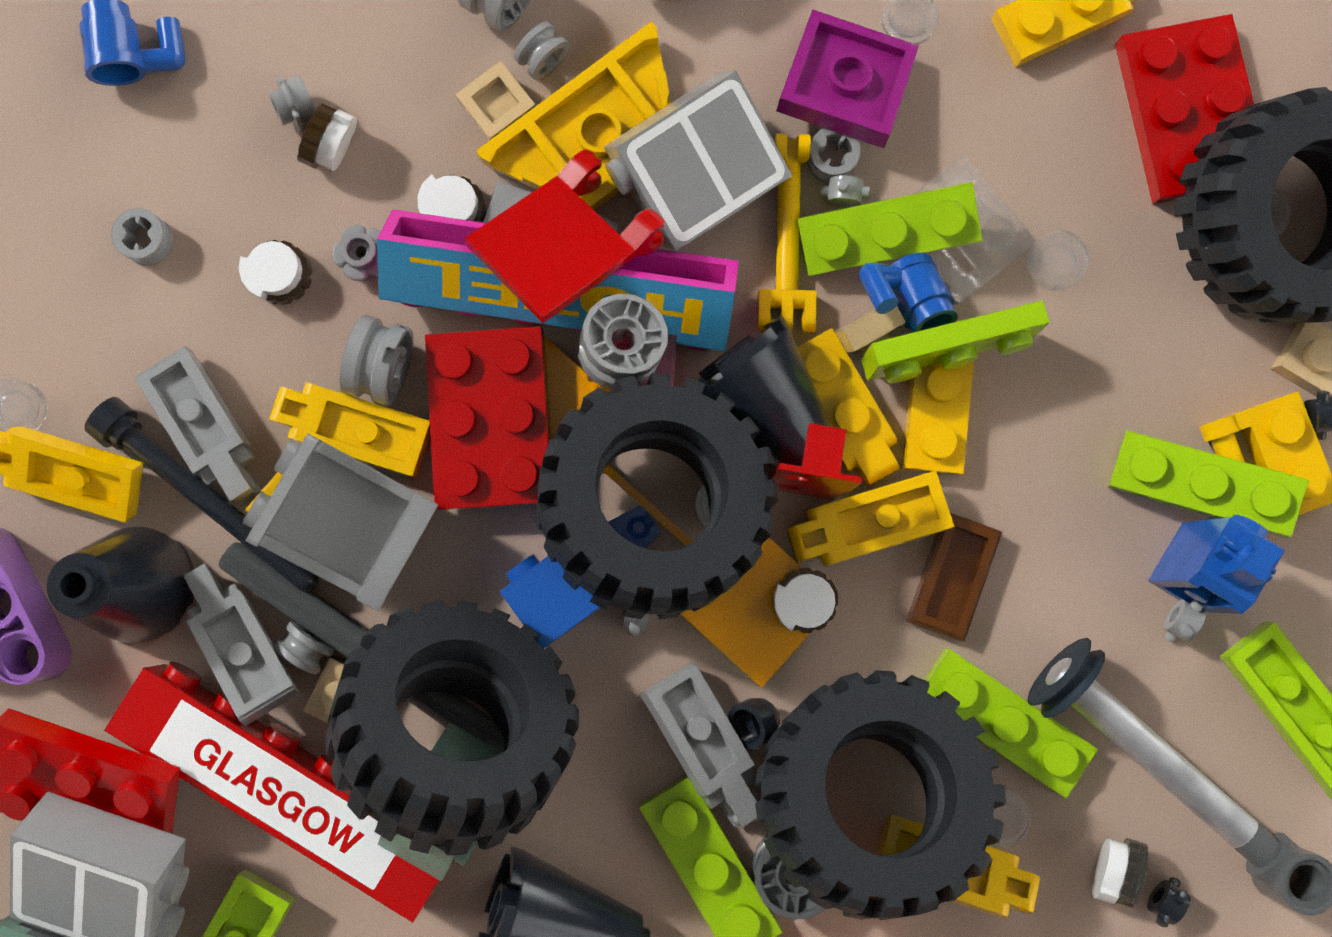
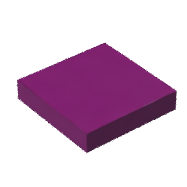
(848, 78)

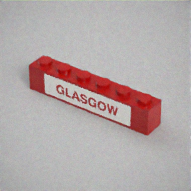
(265, 780)

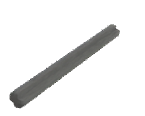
(345, 635)

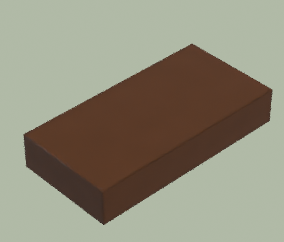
(954, 578)

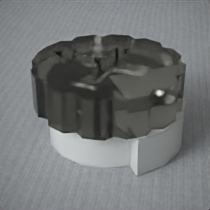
(1120, 872)

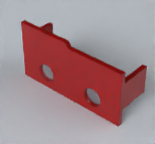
(820, 466)

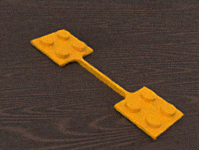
(743, 617)

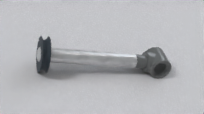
(1270, 857)

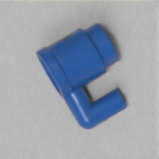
(114, 49)
(913, 287)

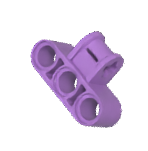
(27, 622)

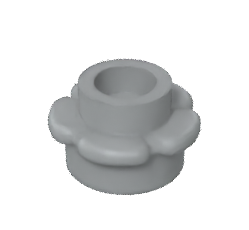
(292, 102)
(345, 253)

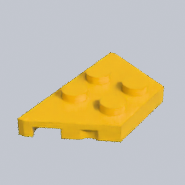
(583, 115)

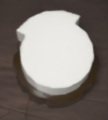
(326, 137)
(452, 198)
(276, 272)
(805, 600)

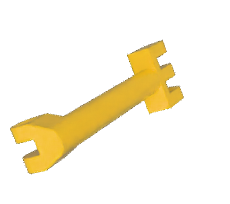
(786, 295)

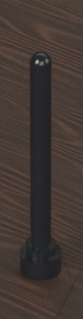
(117, 426)

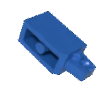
(1218, 563)
(547, 601)

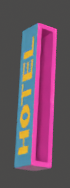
(429, 265)

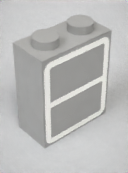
(698, 159)
(95, 873)

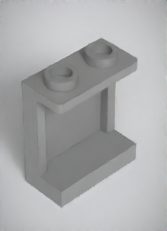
(339, 519)

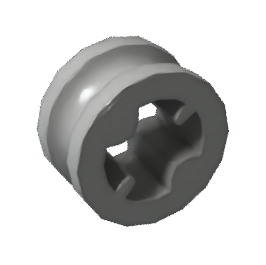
(541, 50)
(824, 171)
(124, 239)
(303, 648)

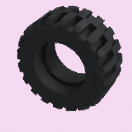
(1230, 210)
(699, 434)
(954, 781)
(424, 792)

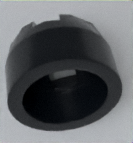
(754, 721)

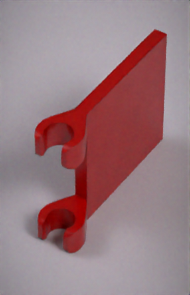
(556, 245)

